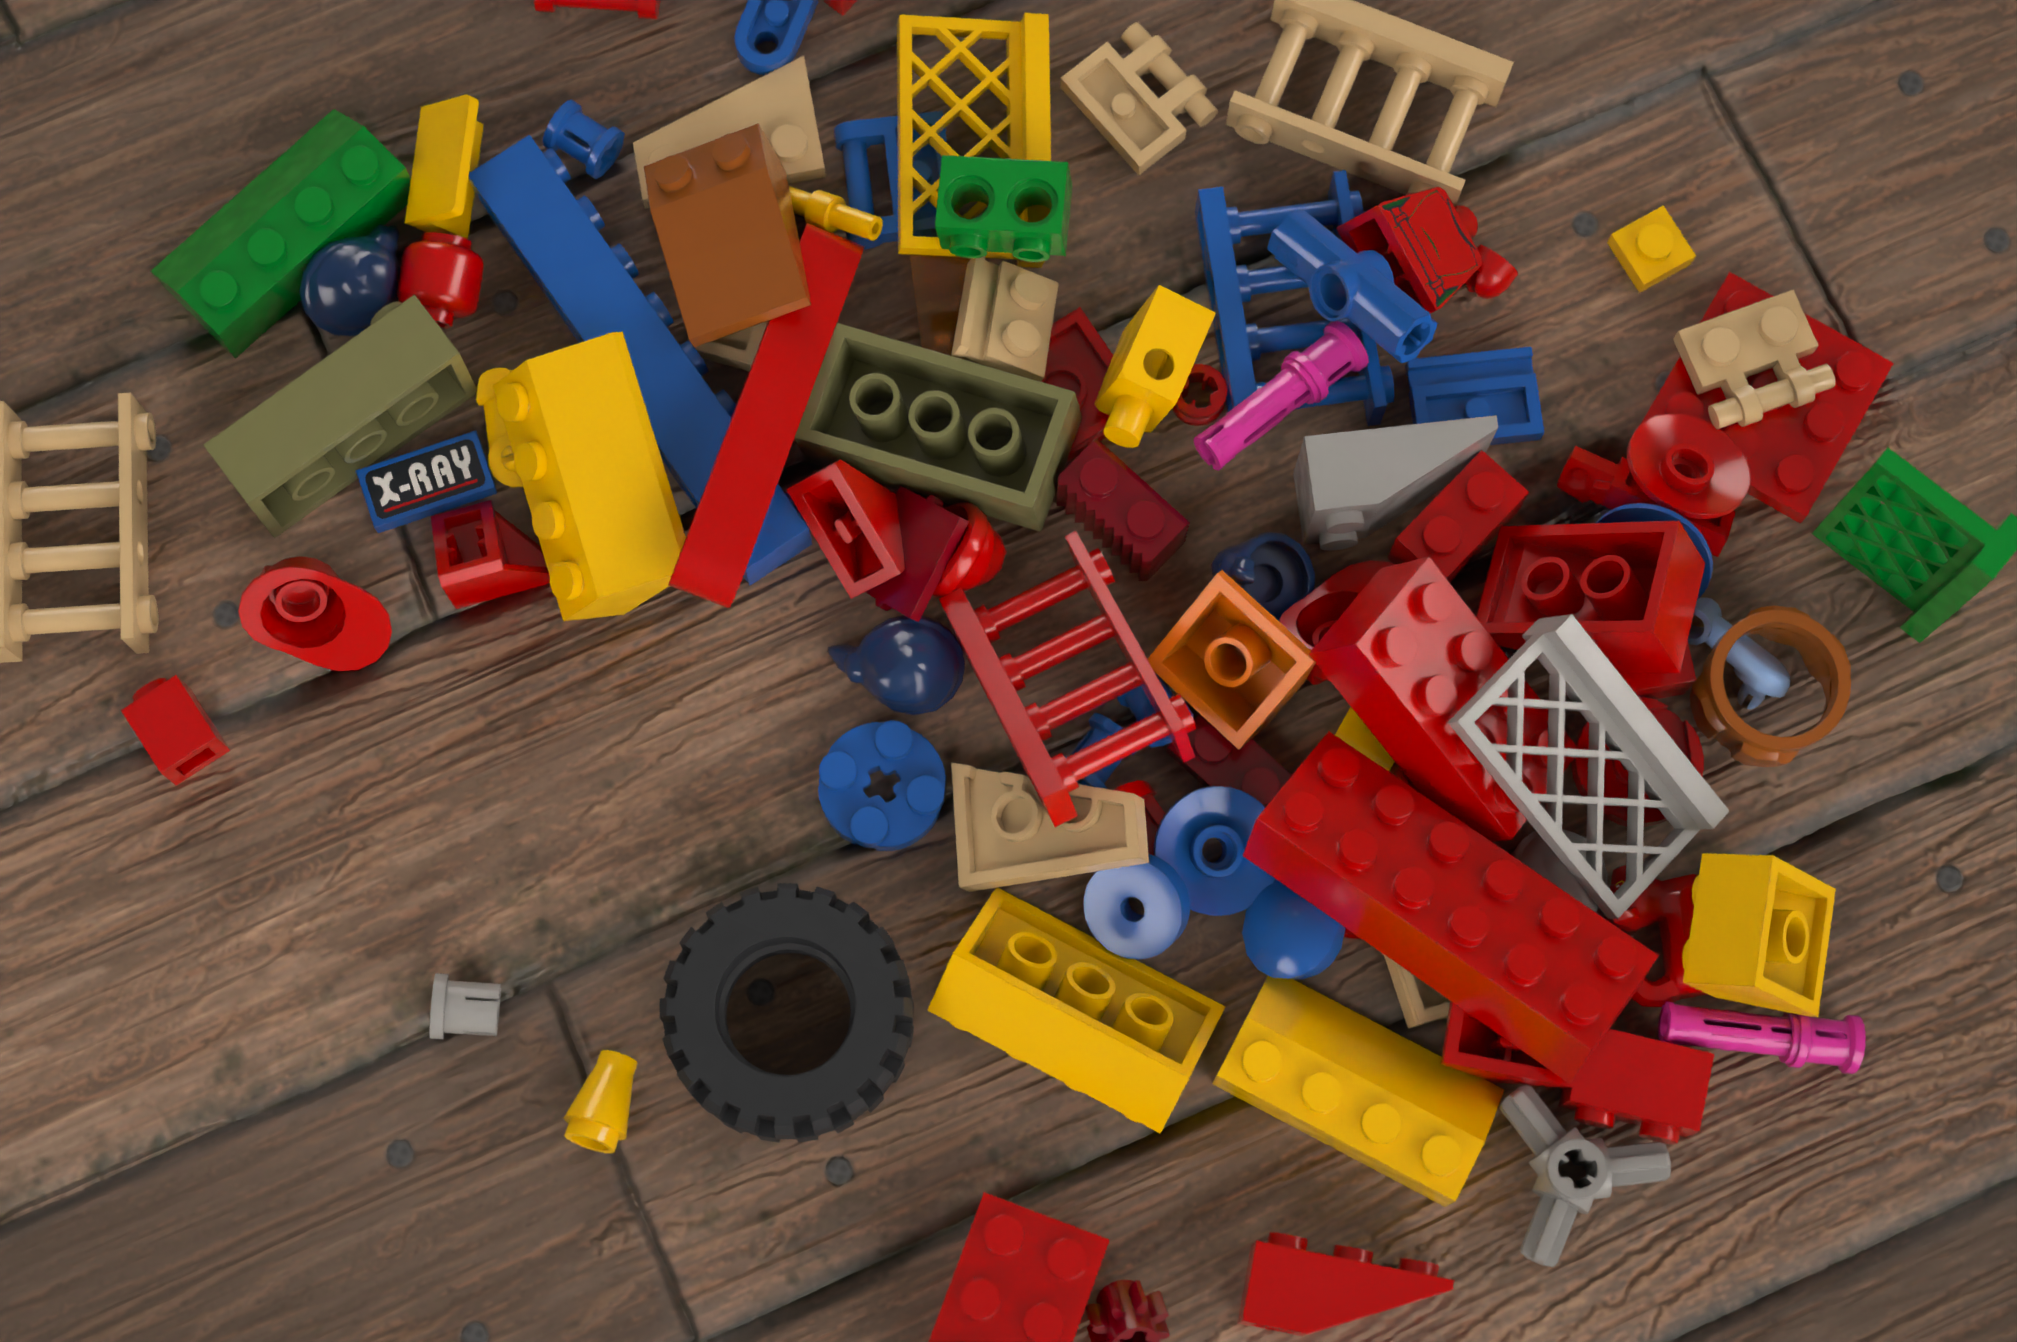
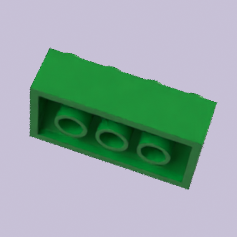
(251, 255)

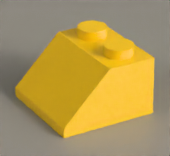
(1759, 933)

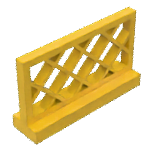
(1025, 98)

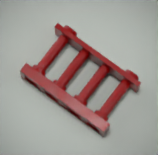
(1032, 724)

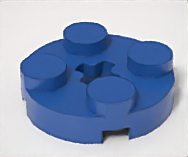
(871, 821)

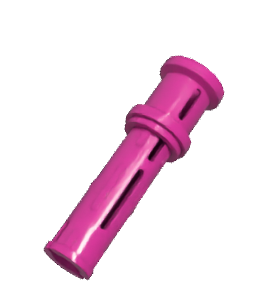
(1301, 380)
(1789, 1037)

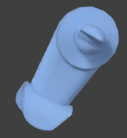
(1754, 665)

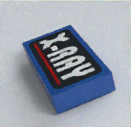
(426, 482)

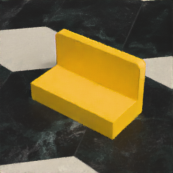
(443, 158)

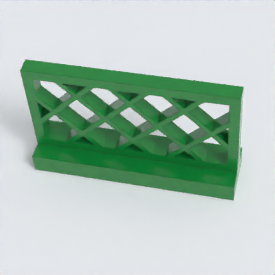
(1948, 573)

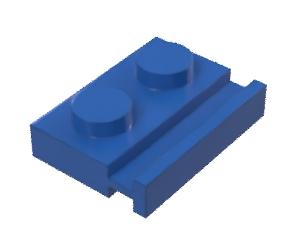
(1479, 386)

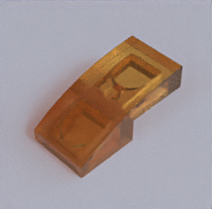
(938, 295)

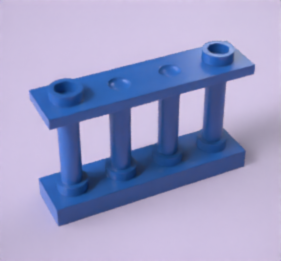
(1231, 285)

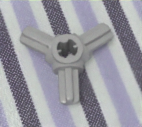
(1558, 1198)

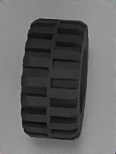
(735, 941)

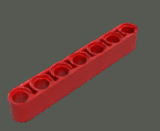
(765, 425)

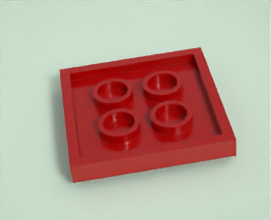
(1790, 447)

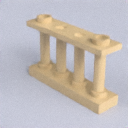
(1363, 35)
(137, 609)

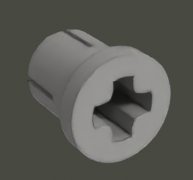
(464, 1007)

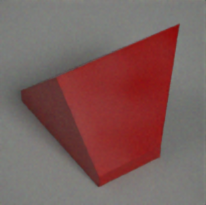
(484, 555)

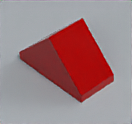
(853, 525)
(1487, 1055)

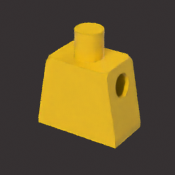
(1151, 365)

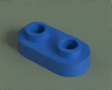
(772, 21)

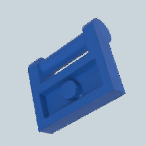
(854, 139)

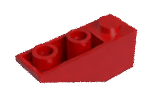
(1315, 1291)

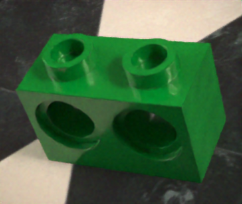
(1007, 190)

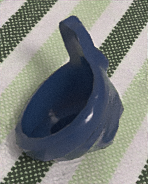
(351, 281)
(1269, 569)
(905, 664)

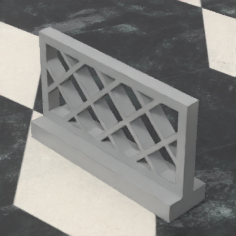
(1614, 718)

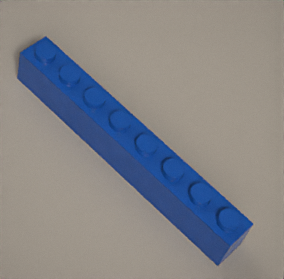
(597, 296)

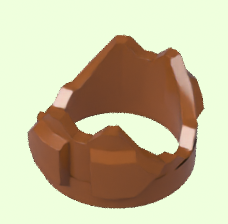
(1821, 655)

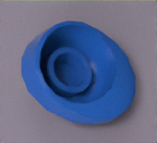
(1289, 934)

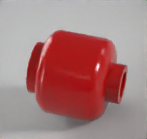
(442, 276)

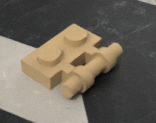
(1126, 109)
(1747, 343)

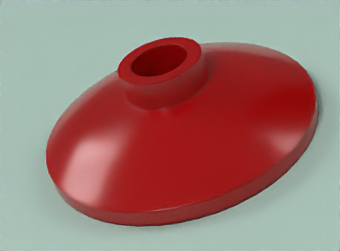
(1688, 466)

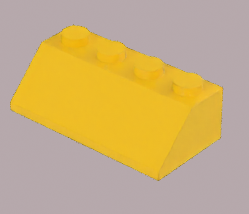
(592, 477)
(1076, 1009)
(1360, 1089)

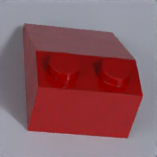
(1620, 580)

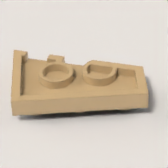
(776, 101)
(1010, 839)

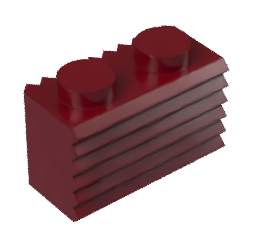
(1121, 510)

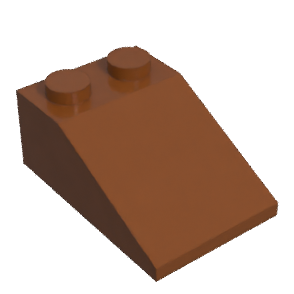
(728, 234)

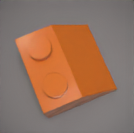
(1232, 660)

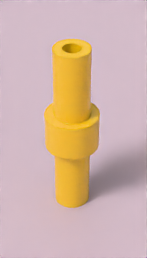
(832, 213)

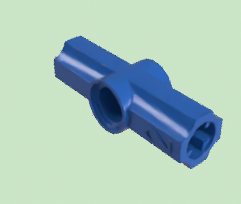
(1352, 286)

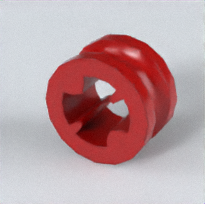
(1202, 416)

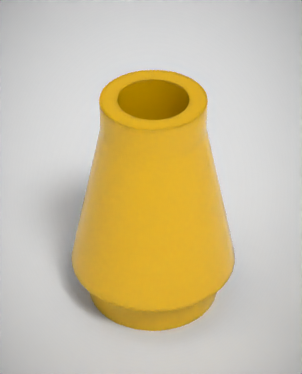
(603, 1104)

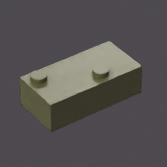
(343, 415)
(940, 425)

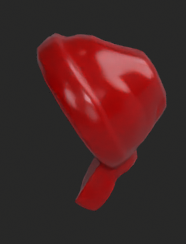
(977, 555)

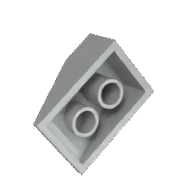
(1371, 476)

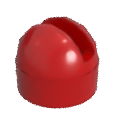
(1492, 276)

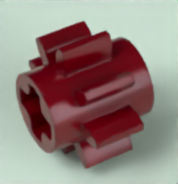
(1127, 1314)

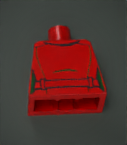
(1422, 241)

